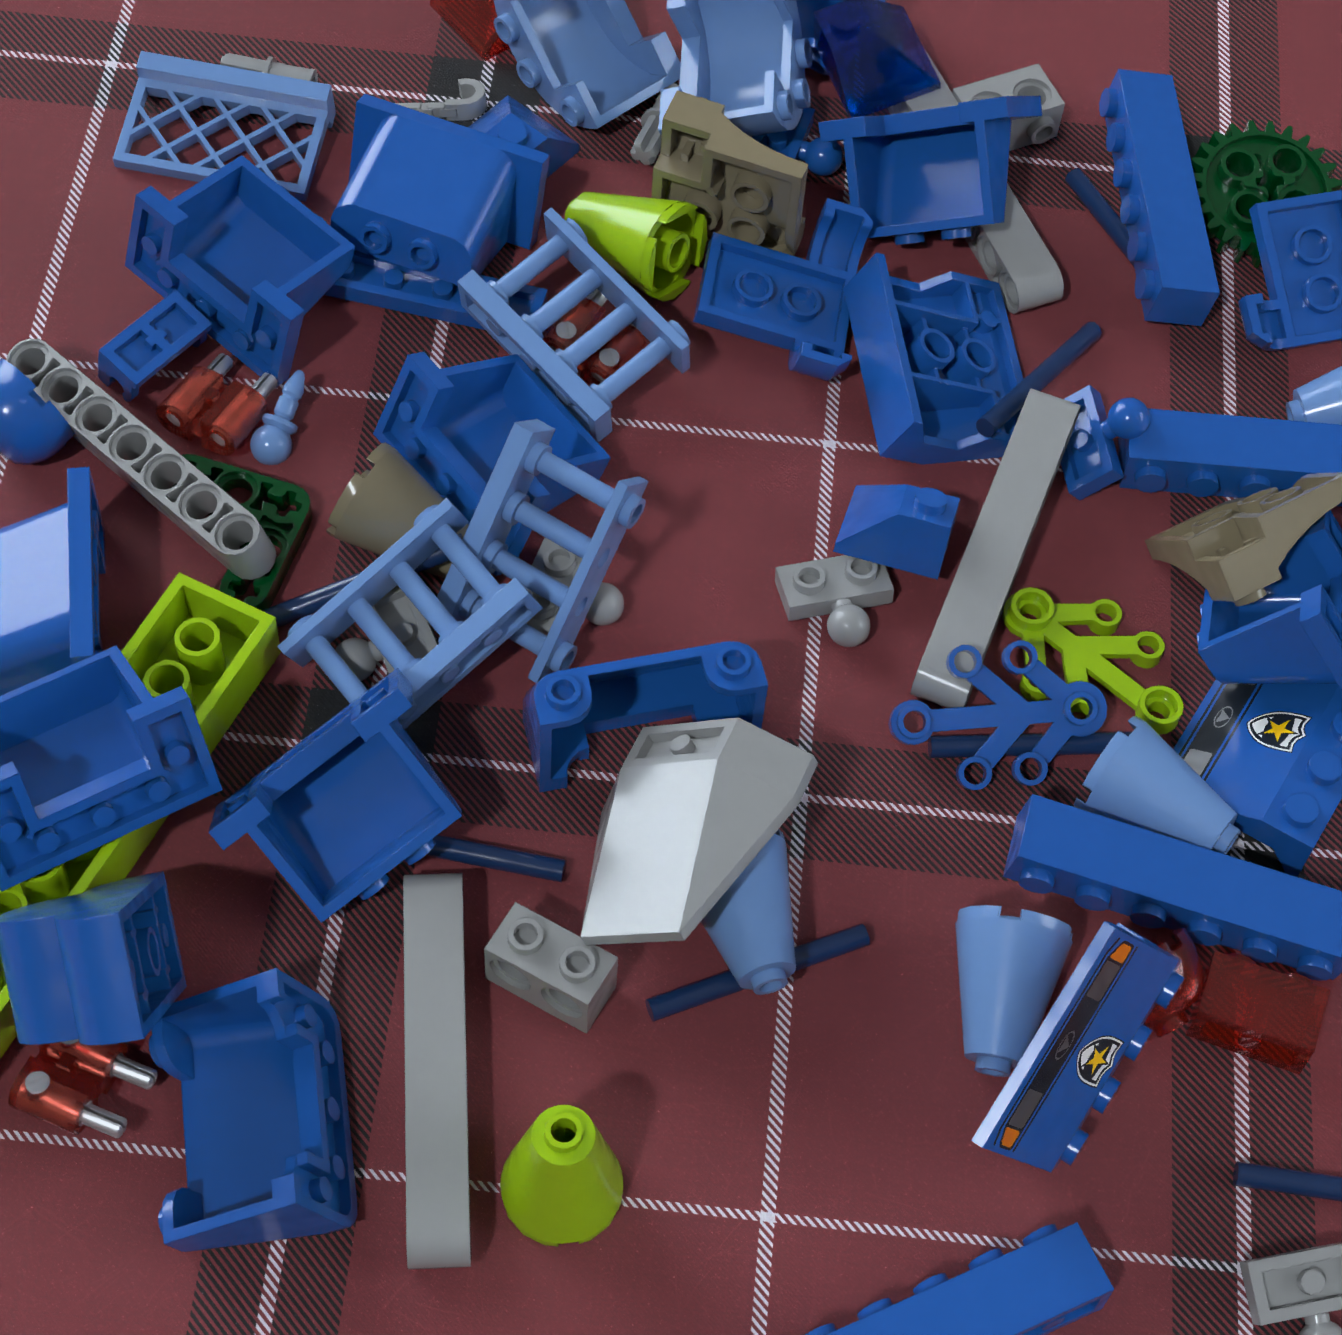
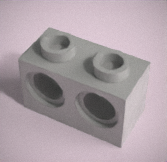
(1021, 82)
(550, 967)

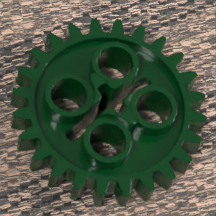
(1228, 195)

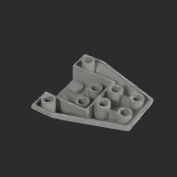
(686, 824)

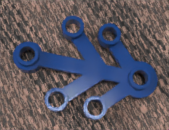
(1009, 714)

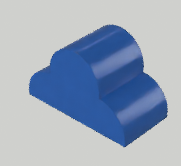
(93, 963)

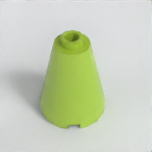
(643, 238)
(562, 1179)

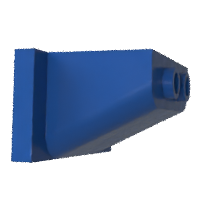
(931, 166)
(436, 192)
(241, 258)
(459, 419)
(51, 586)
(1293, 629)
(91, 762)
(343, 803)

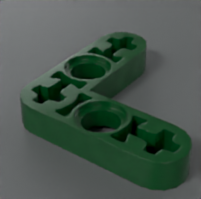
(283, 531)

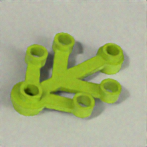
(1087, 653)

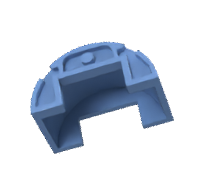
(585, 56)
(743, 58)

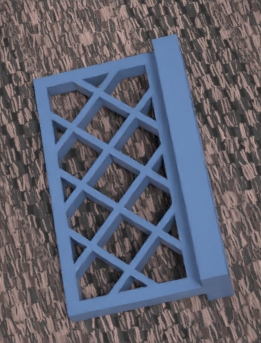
(226, 89)

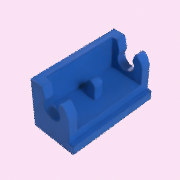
(151, 343)

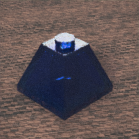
(872, 55)

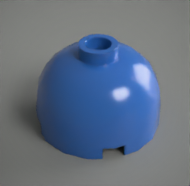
(28, 425)

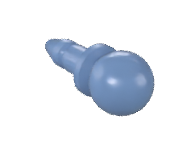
(272, 441)

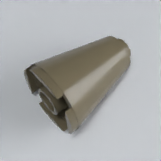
(384, 504)

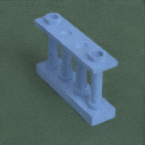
(558, 369)
(506, 504)
(460, 644)

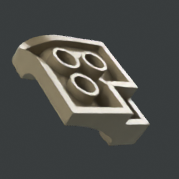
(729, 176)
(1243, 541)

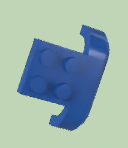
(1302, 272)
(786, 297)

